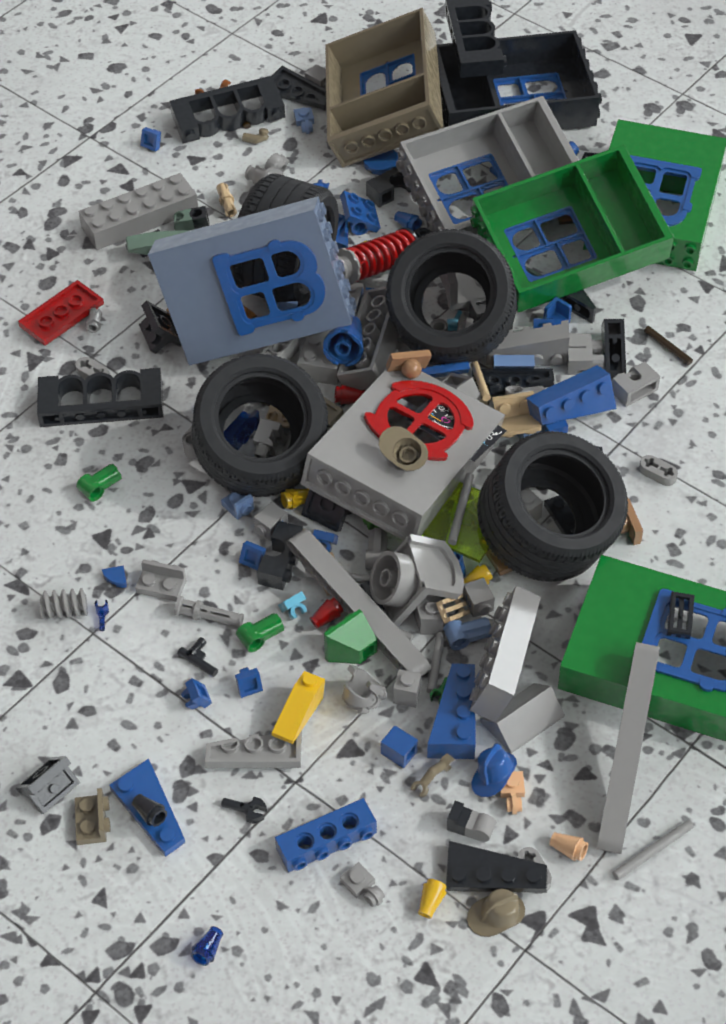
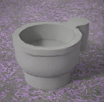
(277, 161)

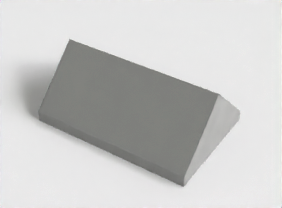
(525, 717)

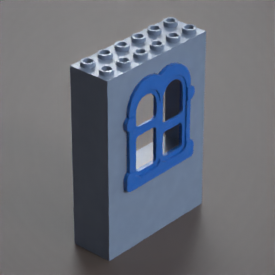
(208, 304)

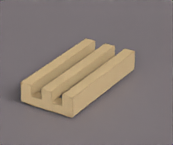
(459, 605)

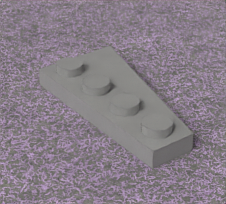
(254, 753)

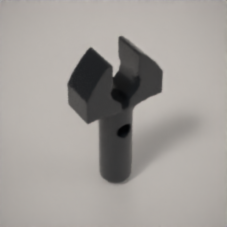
(247, 808)

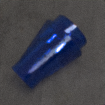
(206, 947)

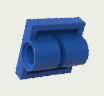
(359, 213)

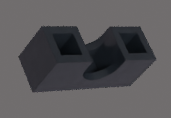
(381, 188)
(277, 570)

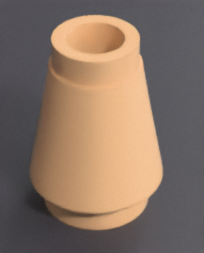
(571, 846)

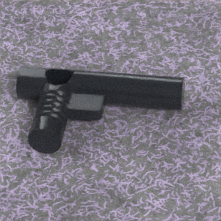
(198, 656)

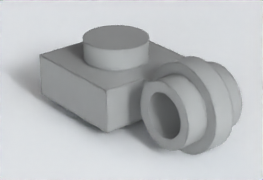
(359, 881)

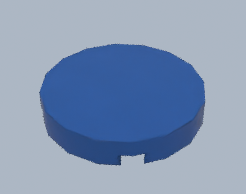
(381, 162)

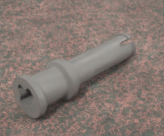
(199, 610)

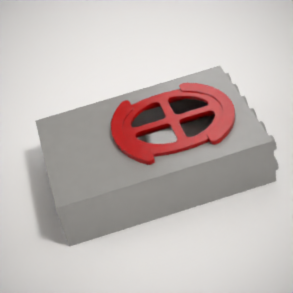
(358, 477)

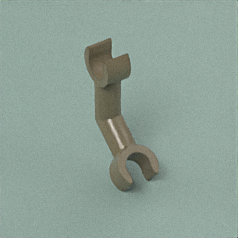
(442, 765)

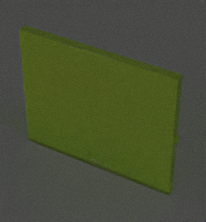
(470, 539)

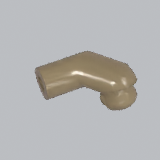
(255, 139)

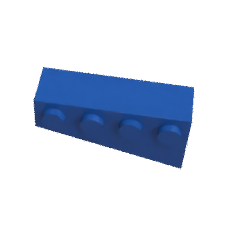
(574, 397)
(454, 723)

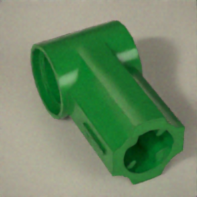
(94, 485)
(254, 635)

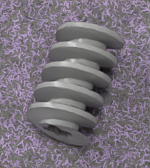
(63, 603)

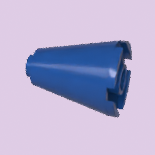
(344, 344)

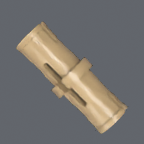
(226, 200)

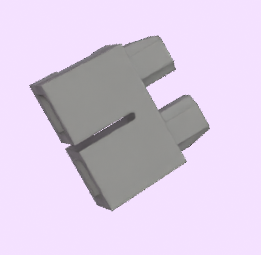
(581, 353)
(267, 438)

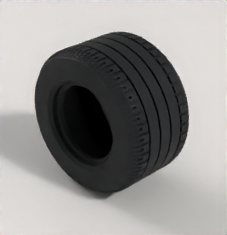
(270, 193)
(451, 253)
(267, 381)
(580, 477)

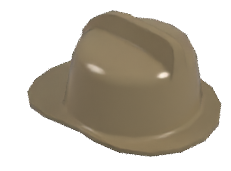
(403, 448)
(495, 913)

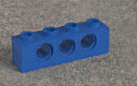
(332, 824)

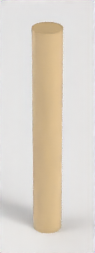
(480, 381)

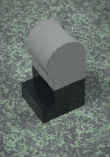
(470, 822)

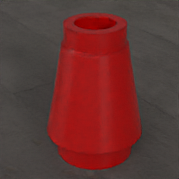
(347, 394)
(326, 612)

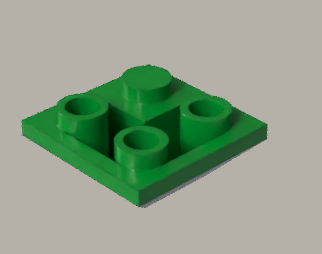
(350, 640)

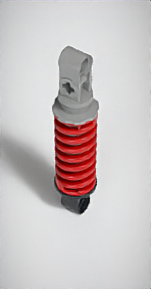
(376, 254)

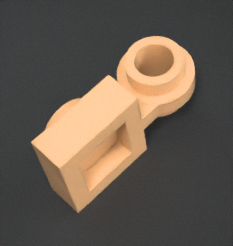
(513, 792)

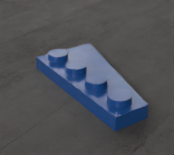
(145, 782)

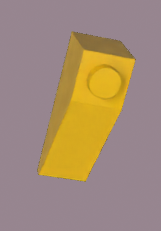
(299, 707)

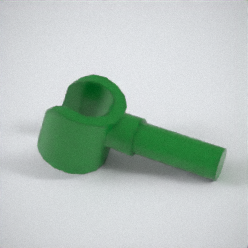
(438, 691)

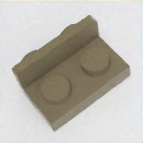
(91, 818)

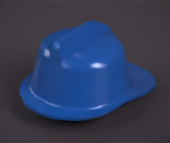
(493, 771)

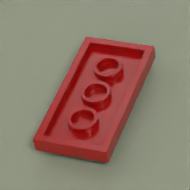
(60, 312)

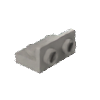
(161, 580)

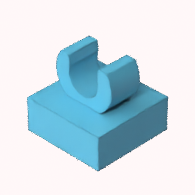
(292, 603)

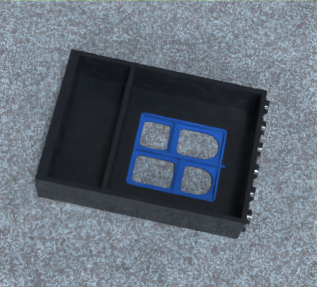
(529, 58)

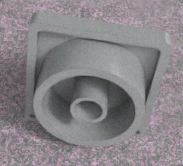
(461, 290)
(412, 572)

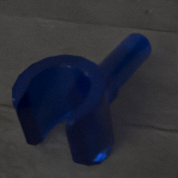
(101, 611)

